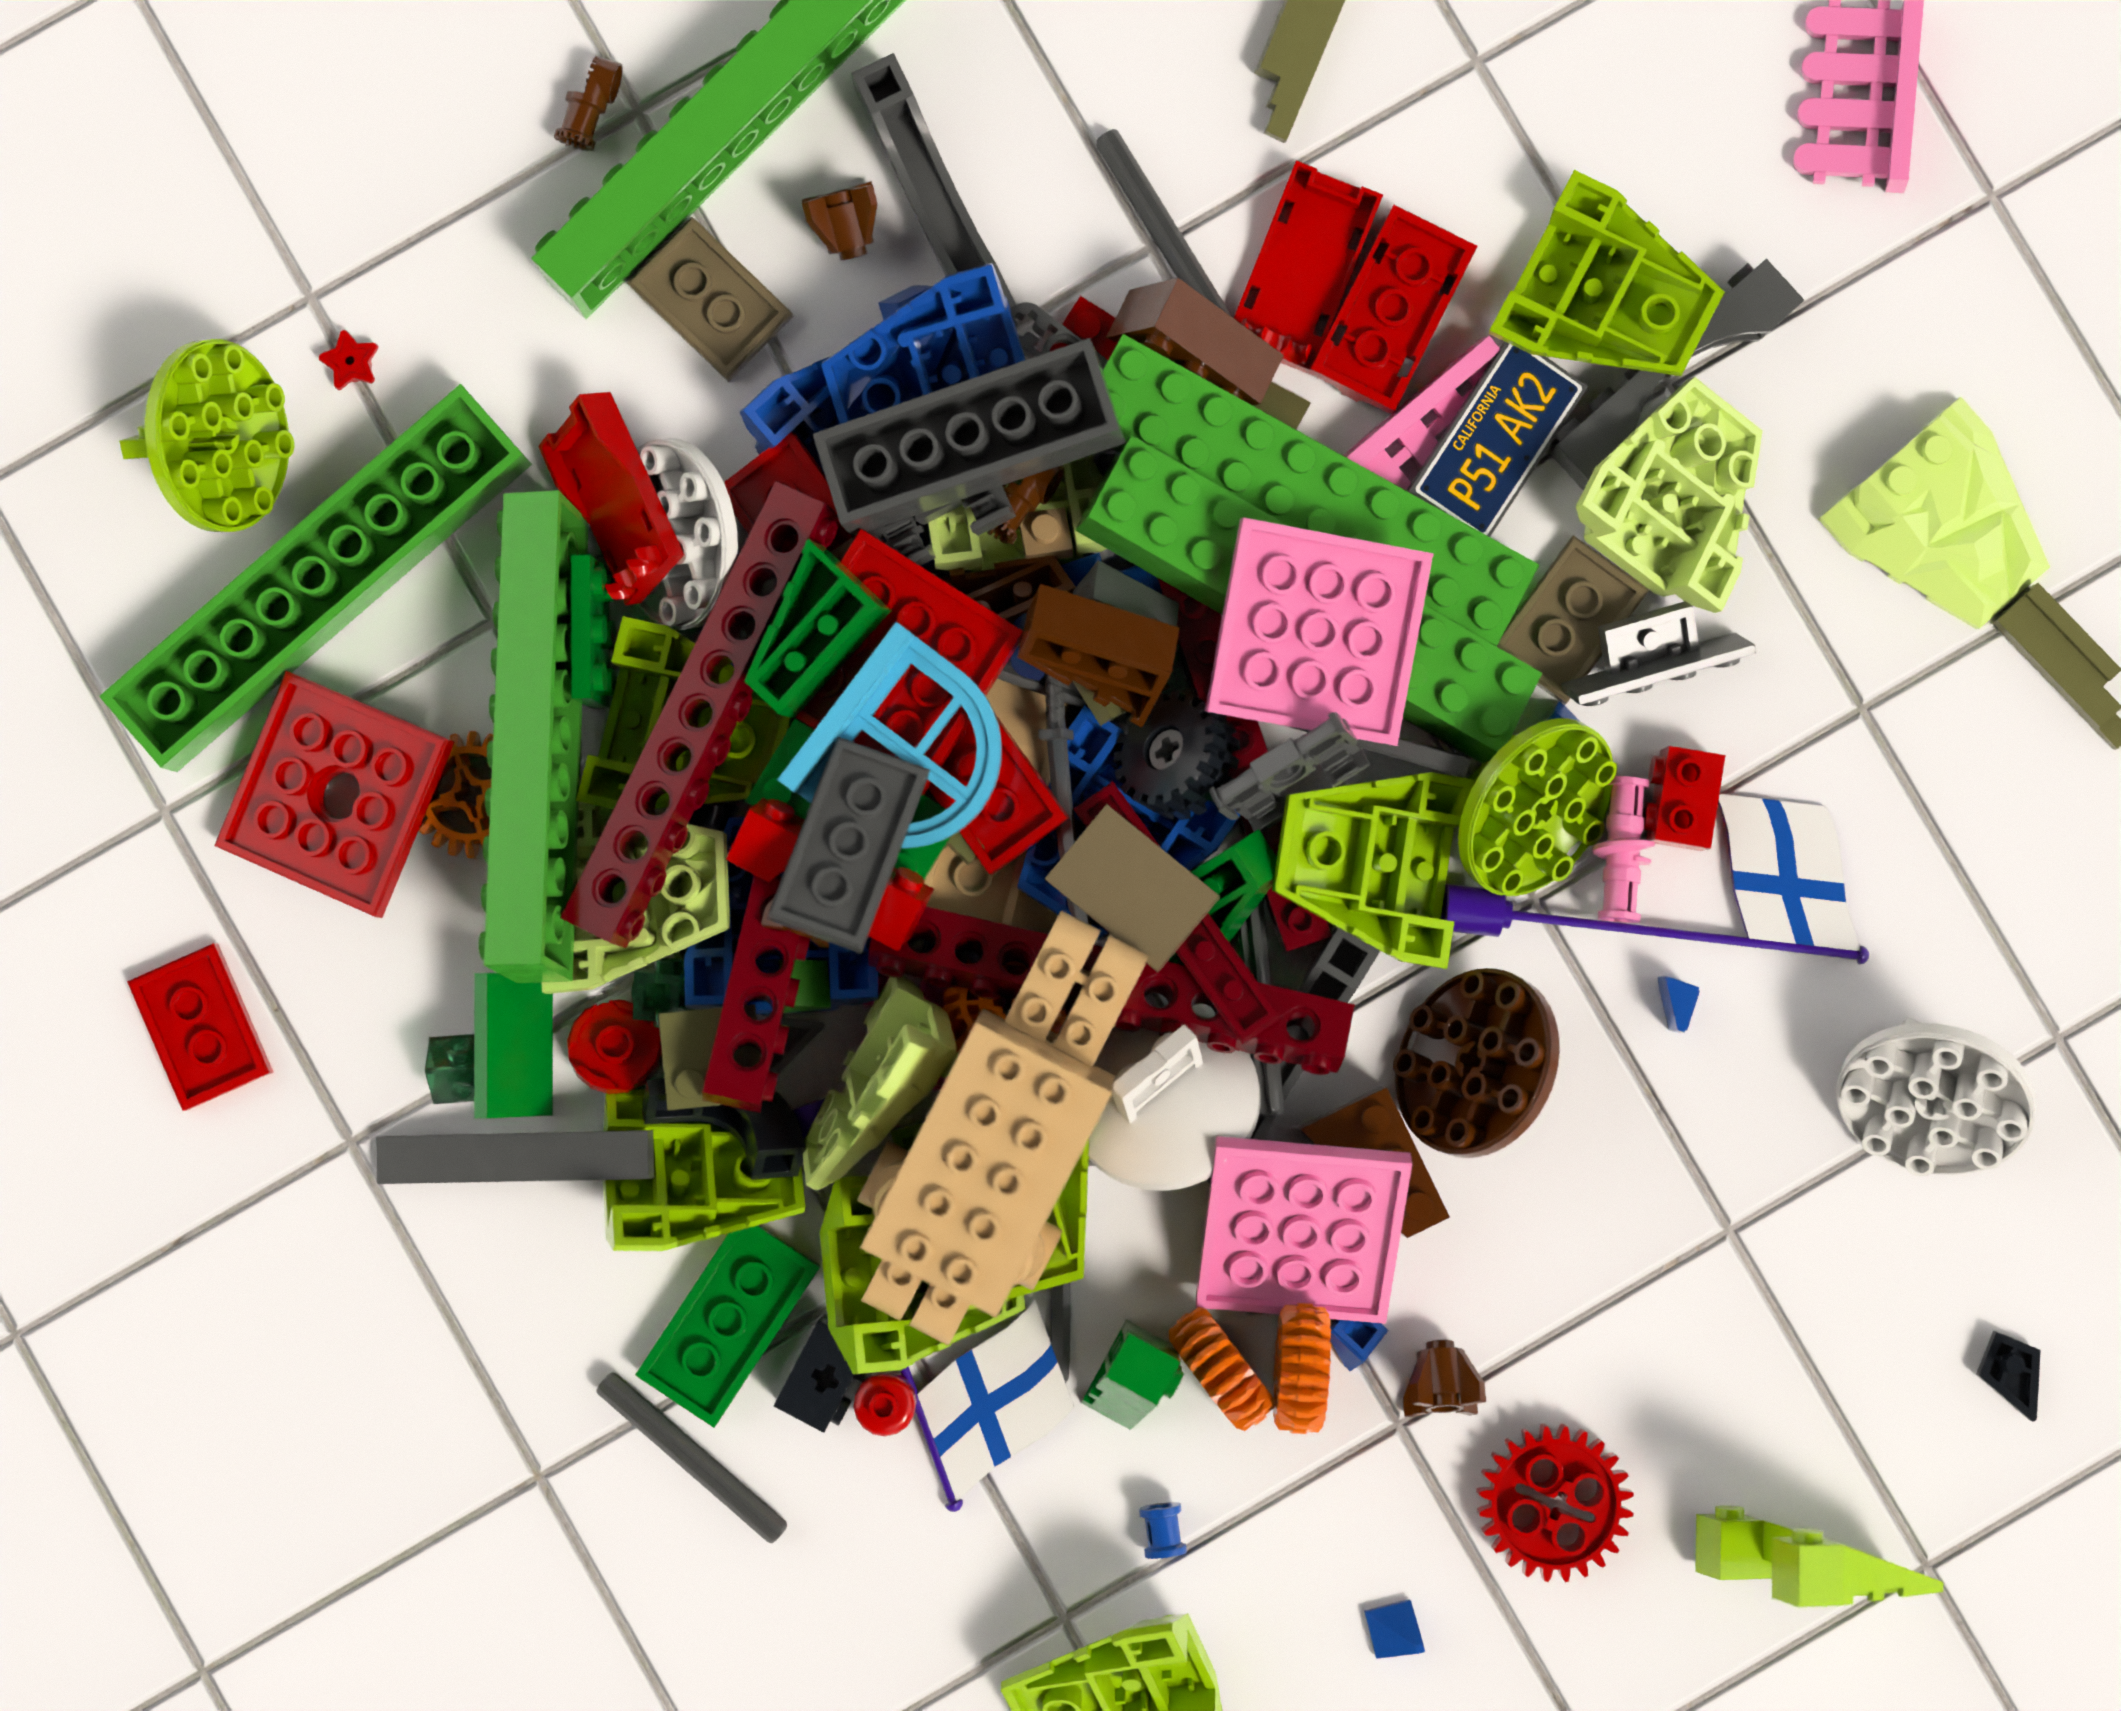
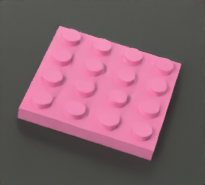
(1318, 630)
(1302, 1228)

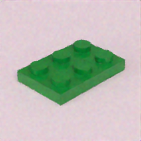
(591, 632)

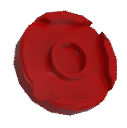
(613, 1049)

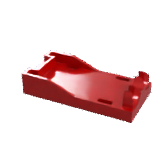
(1306, 263)
(1392, 310)
(608, 484)

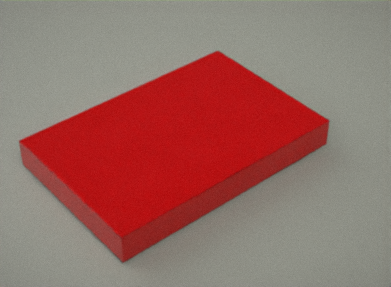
(200, 1027)

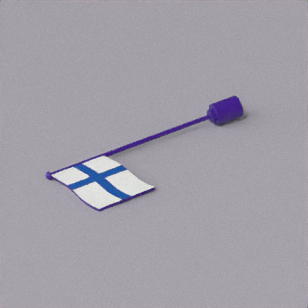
(1782, 879)
(987, 1398)

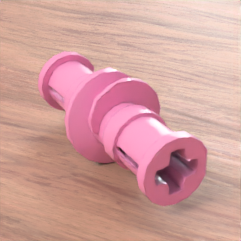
(1623, 850)

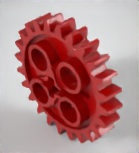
(1537, 1541)

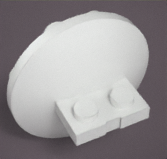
(704, 526)
(1936, 1099)
(1170, 1107)

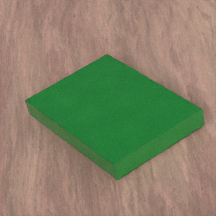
(512, 1048)

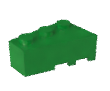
(814, 632)
(1241, 880)
(1134, 1376)

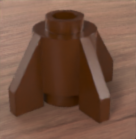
(843, 219)
(1443, 1382)

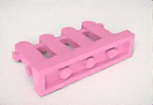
(1862, 115)
(1405, 423)

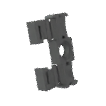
(989, 508)
(1258, 790)

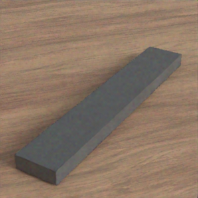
(515, 1157)

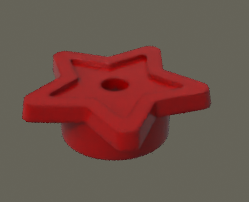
(362, 365)

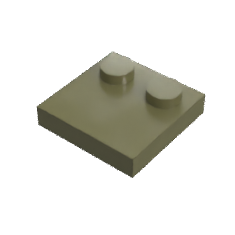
(686, 1053)

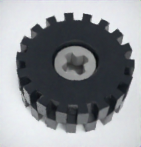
(1197, 765)

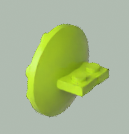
(215, 435)
(1535, 805)

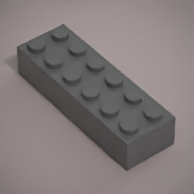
(969, 438)

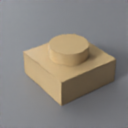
(1046, 534)

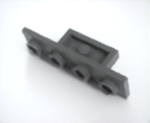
(1652, 650)

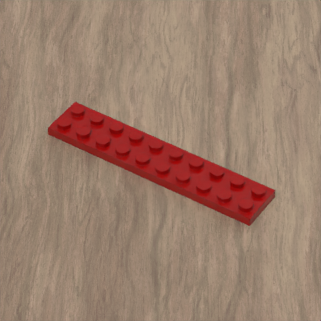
(1021, 804)

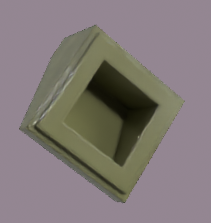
(1284, 405)

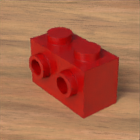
(1683, 798)

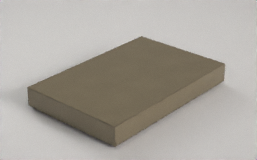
(710, 299)
(1561, 615)
(1132, 887)

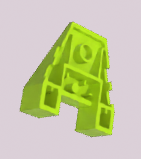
(1799, 1562)

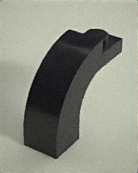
(769, 1138)

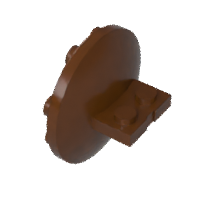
(1477, 1063)

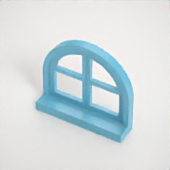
(855, 713)

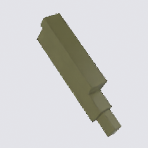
(1293, 58)
(2064, 658)

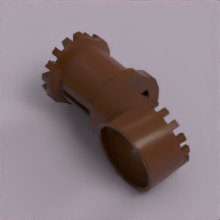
(586, 107)
(1026, 498)

